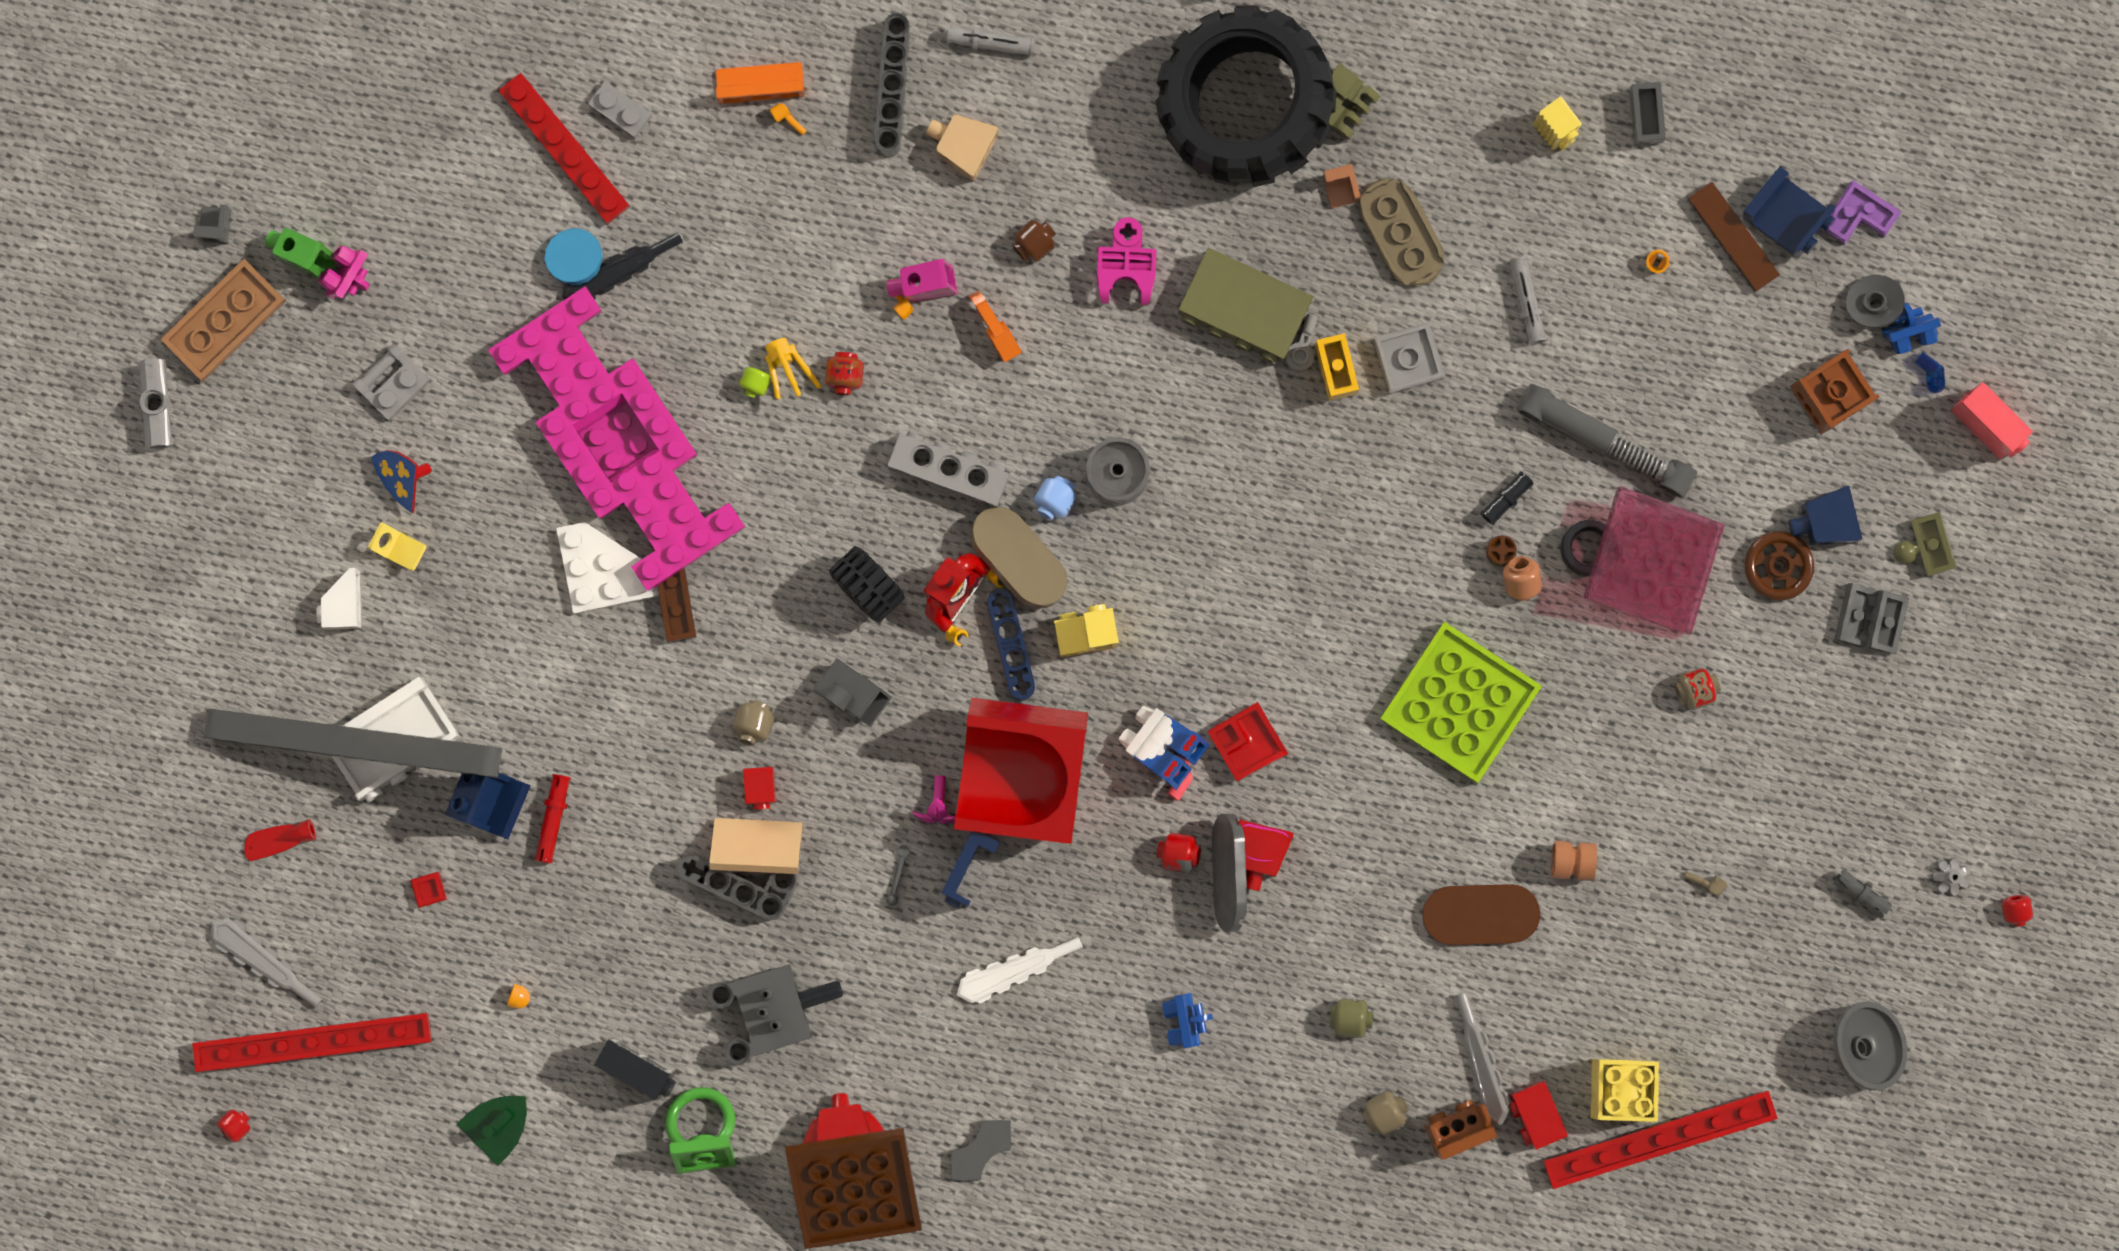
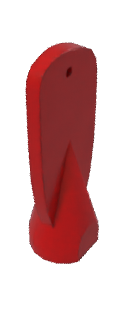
(277, 839)

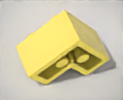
(1086, 633)

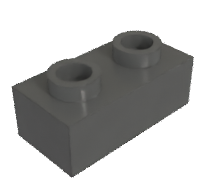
(1647, 113)

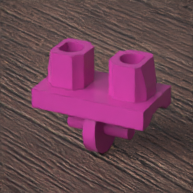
(349, 277)

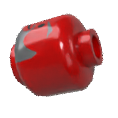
(1179, 853)

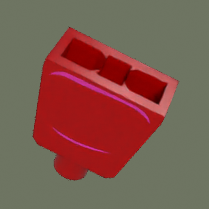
(1263, 851)

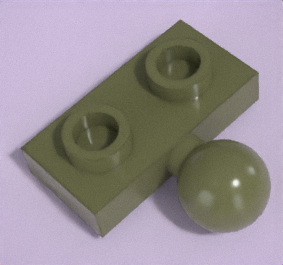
(1931, 544)

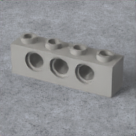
(903, 462)

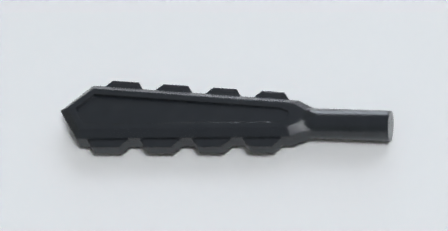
(623, 266)

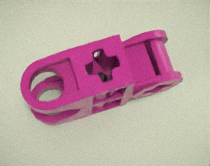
(1126, 261)

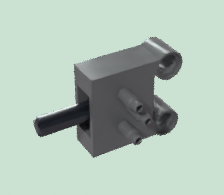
(773, 1009)

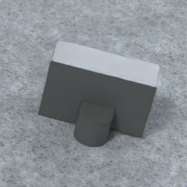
(852, 693)

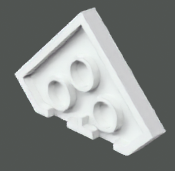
(598, 570)

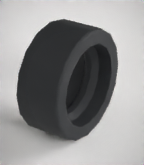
(1567, 540)

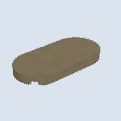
(1401, 232)
(1018, 557)

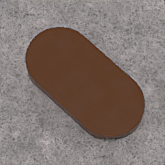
(1481, 914)

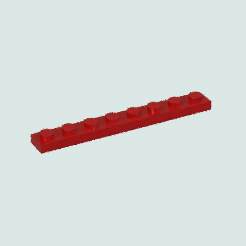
(312, 1042)
(1660, 1139)

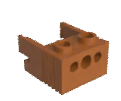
(1833, 392)
(1467, 1137)

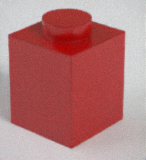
(759, 787)

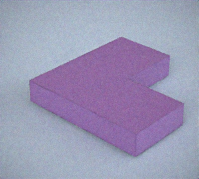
(1862, 206)

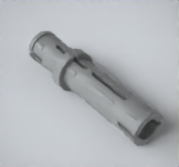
(990, 41)
(1535, 333)

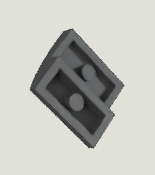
(1871, 618)

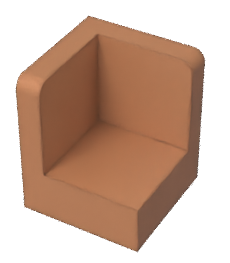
(1341, 186)

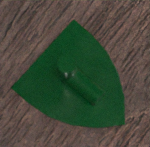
(496, 1125)

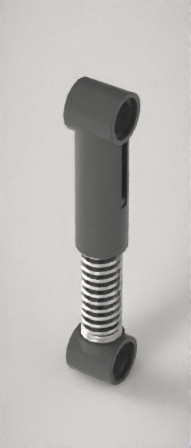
(1545, 408)

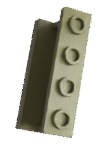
(1244, 306)

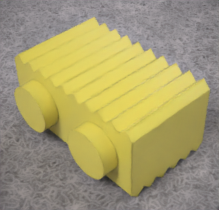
(1558, 124)

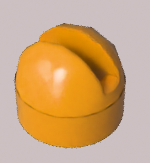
(1663, 265)
(518, 997)

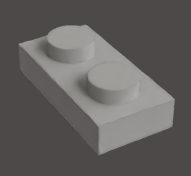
(620, 109)

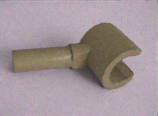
(1715, 886)

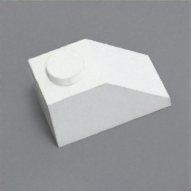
(342, 603)

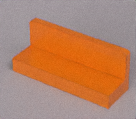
(760, 83)

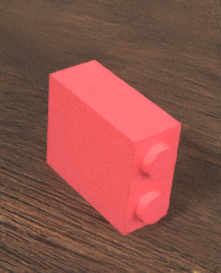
(1992, 421)

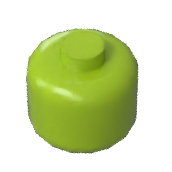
(754, 382)

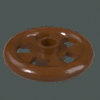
(1793, 586)

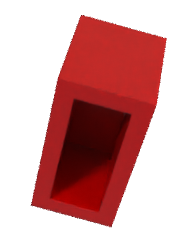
(1538, 1115)

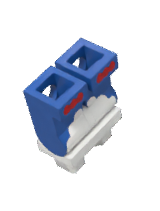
(1155, 739)

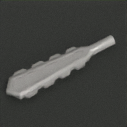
(248, 949)
(1482, 1061)

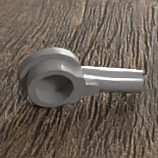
(1300, 354)

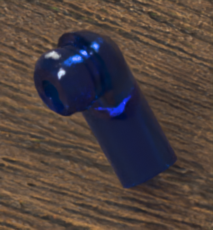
(1934, 372)

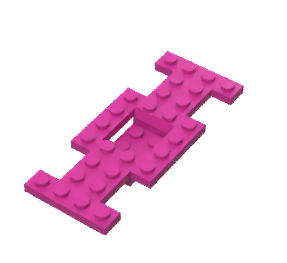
(624, 431)

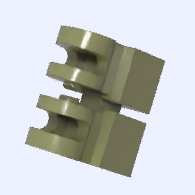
(1349, 89)

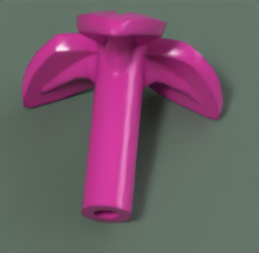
(937, 810)

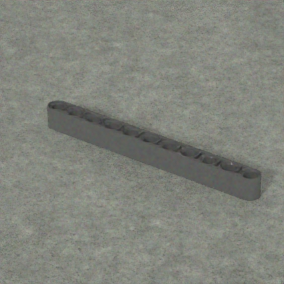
(353, 743)

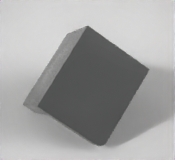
(213, 225)

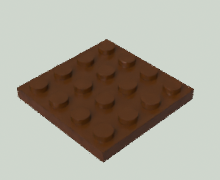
(853, 1188)

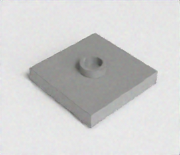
(1408, 358)

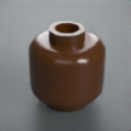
(1034, 241)

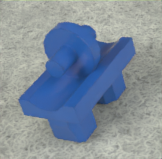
(1923, 326)
(1190, 1020)

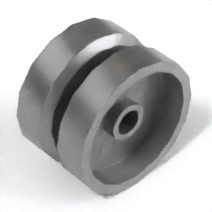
(1117, 488)

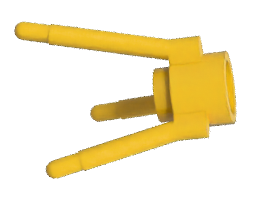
(781, 354)

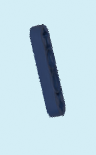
(1013, 644)

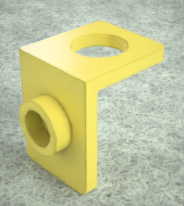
(399, 547)

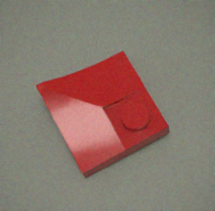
(1247, 742)

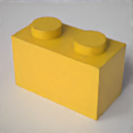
(1336, 367)

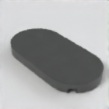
(1229, 872)

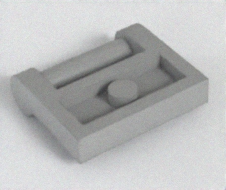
(397, 389)

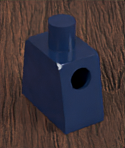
(1828, 519)

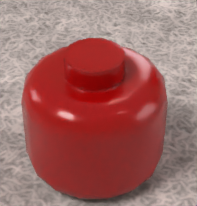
(2017, 910)
(234, 1125)

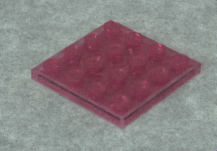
(1654, 560)

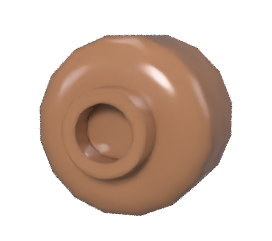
(1522, 578)

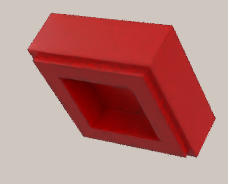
(428, 889)

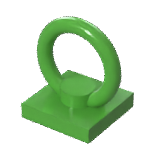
(701, 1151)

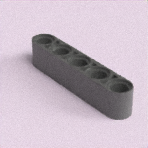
(890, 71)

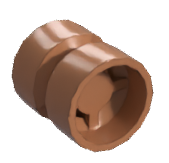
(1575, 861)

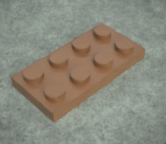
(223, 320)

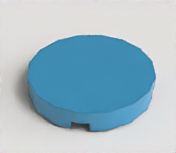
(573, 256)

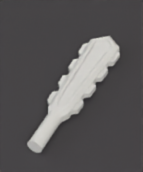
(998, 976)

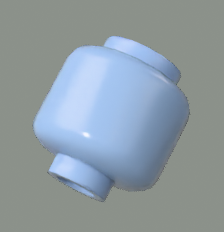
(1055, 498)

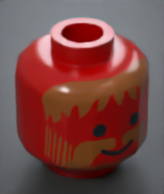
(844, 373)

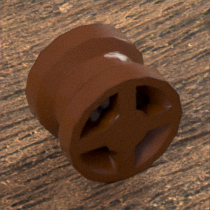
(1506, 550)

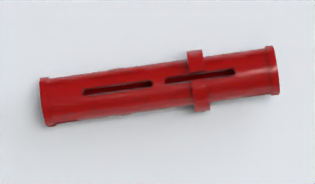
(552, 818)

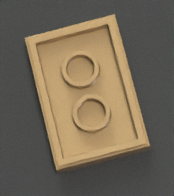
(756, 846)

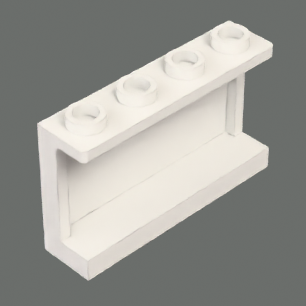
(407, 711)

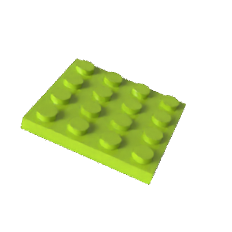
(1460, 702)

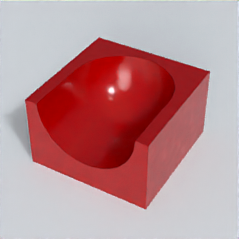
(1021, 770)

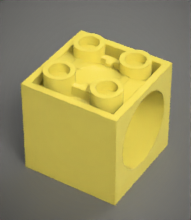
(1624, 1090)

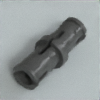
(1862, 893)

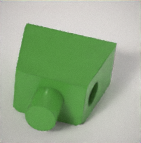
(300, 251)

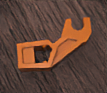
(997, 331)

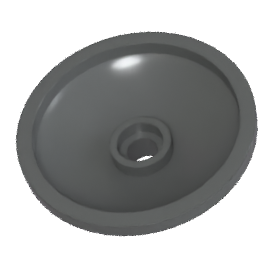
(1870, 1046)

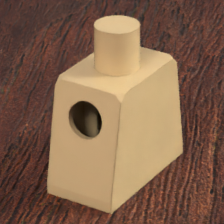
(963, 143)

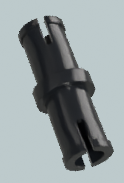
(1507, 498)

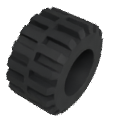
(867, 584)

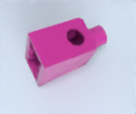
(935, 278)

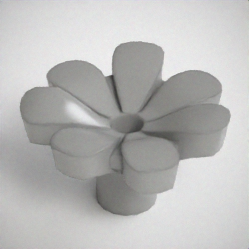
(1945, 876)

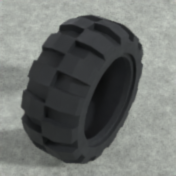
(1212, 43)

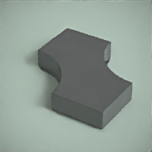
(970, 1160)

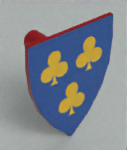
(399, 476)

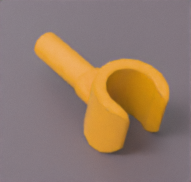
(780, 112)
(903, 307)

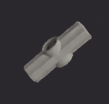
(157, 422)

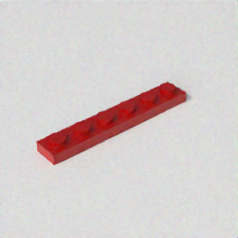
(564, 148)

